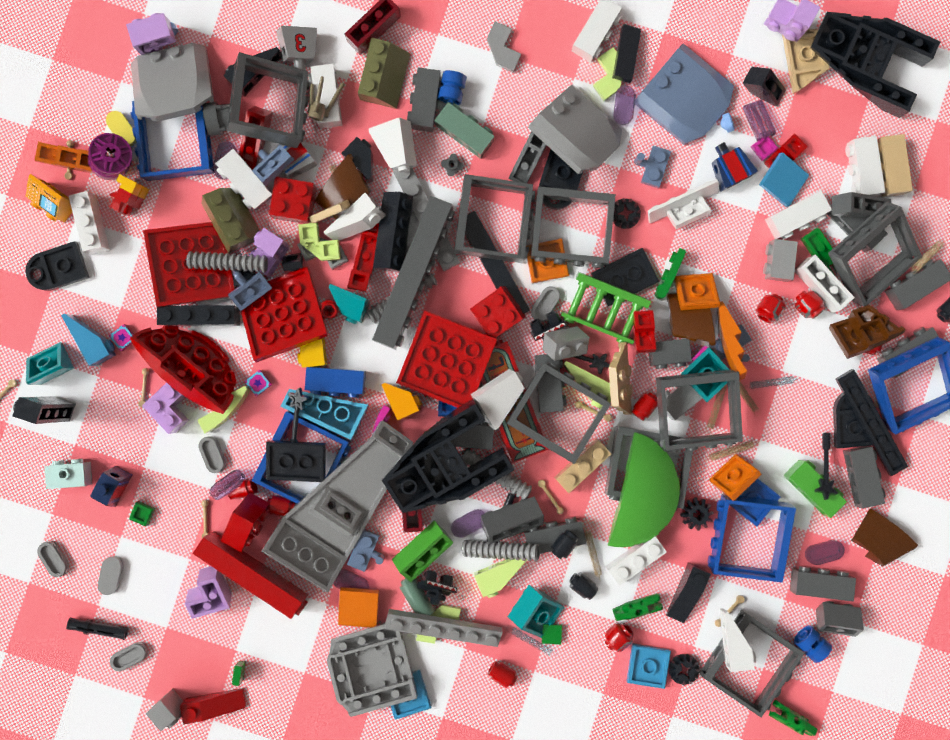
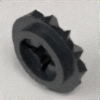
(633, 218)
(687, 661)

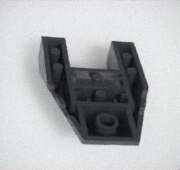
(862, 50)
(434, 469)

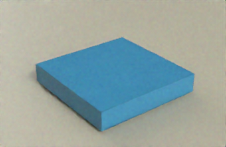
(784, 179)
(648, 666)
(416, 705)

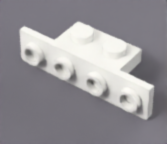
(686, 207)

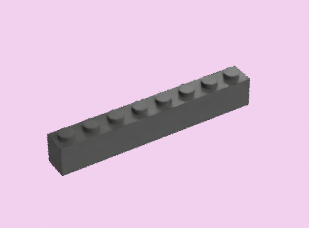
(413, 273)

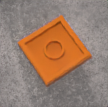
(547, 271)
(697, 291)
(735, 477)
(358, 607)

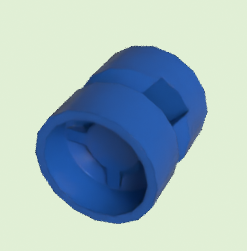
(452, 84)
(813, 645)

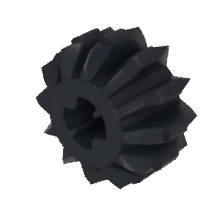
(702, 518)

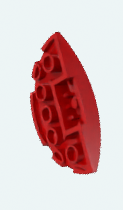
(189, 365)

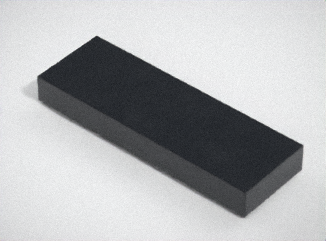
(626, 53)

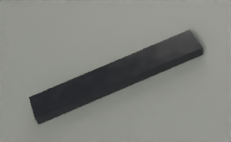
(495, 268)
(871, 422)

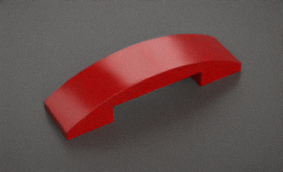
(363, 265)

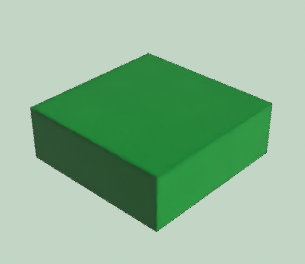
(141, 513)
(552, 634)
(238, 673)

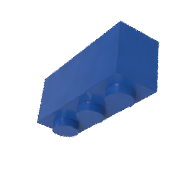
(335, 381)

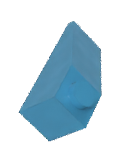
(92, 344)

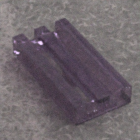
(764, 134)

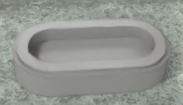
(545, 303)
(212, 454)
(53, 559)
(110, 575)
(128, 656)

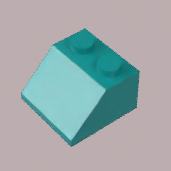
(534, 610)

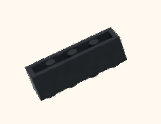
(393, 231)
(199, 315)
(43, 409)

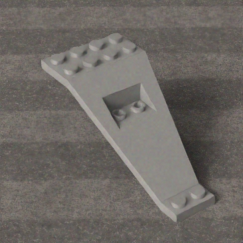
(319, 539)

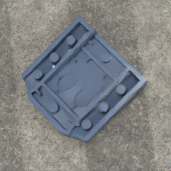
(686, 96)

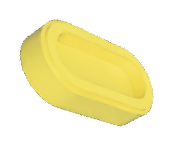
(120, 125)

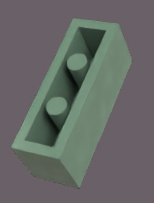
(464, 129)

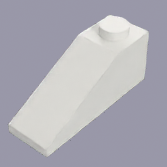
(356, 219)
(737, 651)

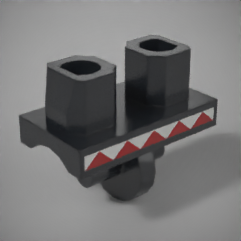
(555, 323)
(437, 590)

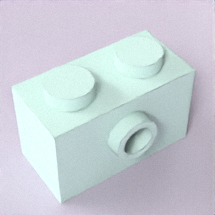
(68, 474)

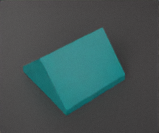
(47, 365)

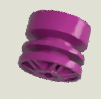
(108, 167)

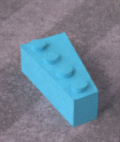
(330, 413)

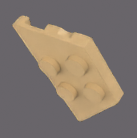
(802, 61)
(620, 380)

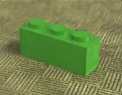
(805, 480)
(422, 551)

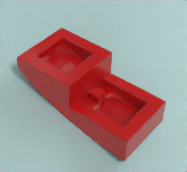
(792, 148)
(644, 331)

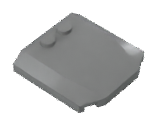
(171, 82)
(577, 130)
(370, 670)

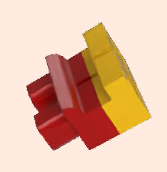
(128, 195)

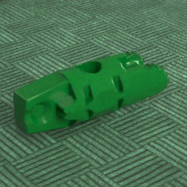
(638, 607)
(793, 720)

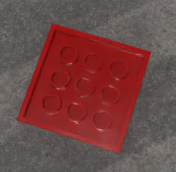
(169, 272)
(284, 316)
(446, 360)

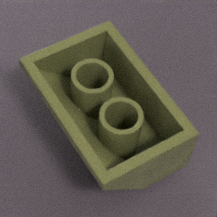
(383, 73)
(230, 218)

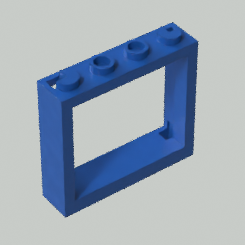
(143, 154)
(901, 363)
(259, 477)
(782, 542)

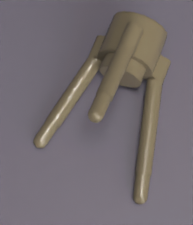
(316, 109)

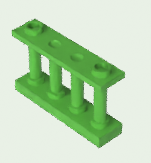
(602, 289)

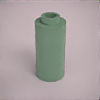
(416, 597)

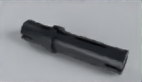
(90, 627)

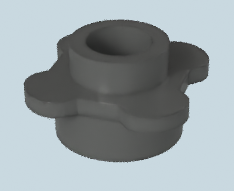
(447, 165)

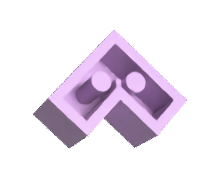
(791, 19)
(150, 33)
(272, 247)
(164, 409)
(210, 595)

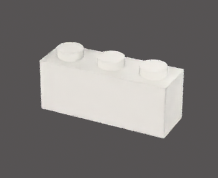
(597, 30)
(329, 88)
(865, 166)
(243, 180)
(798, 215)
(89, 222)
(824, 283)
(635, 560)

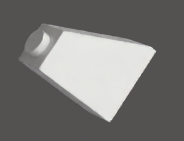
(395, 143)
(498, 397)

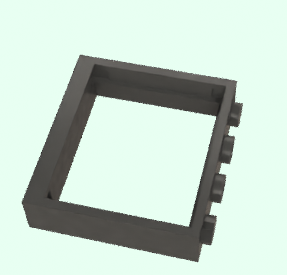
(274, 70)
(501, 185)
(573, 196)
(860, 237)
(582, 388)
(708, 441)
(614, 459)
(773, 687)

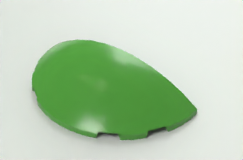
(647, 494)

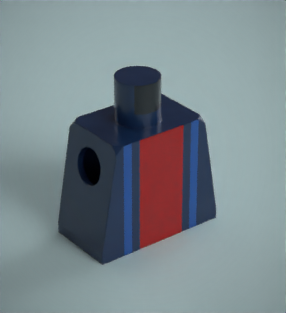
(731, 166)
(109, 488)

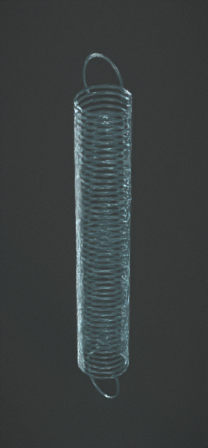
(789, 380)
(528, 641)

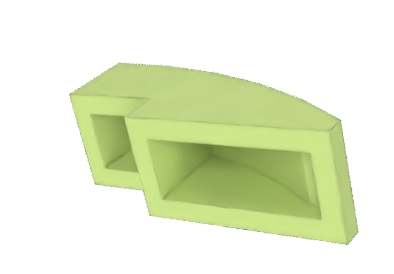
(214, 419)

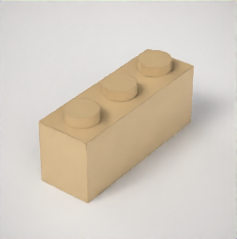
(895, 165)
(587, 462)

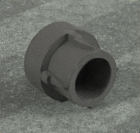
(216, 117)

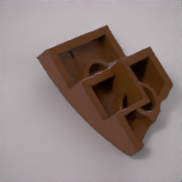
(343, 185)
(690, 323)
(864, 331)
(882, 539)

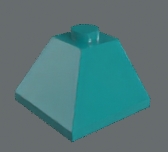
(350, 304)
(707, 362)

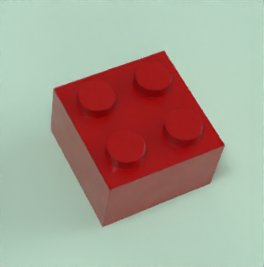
(292, 200)
(498, 312)
(245, 522)

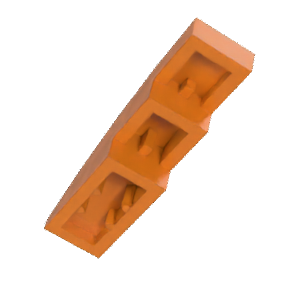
(63, 157)
(730, 336)

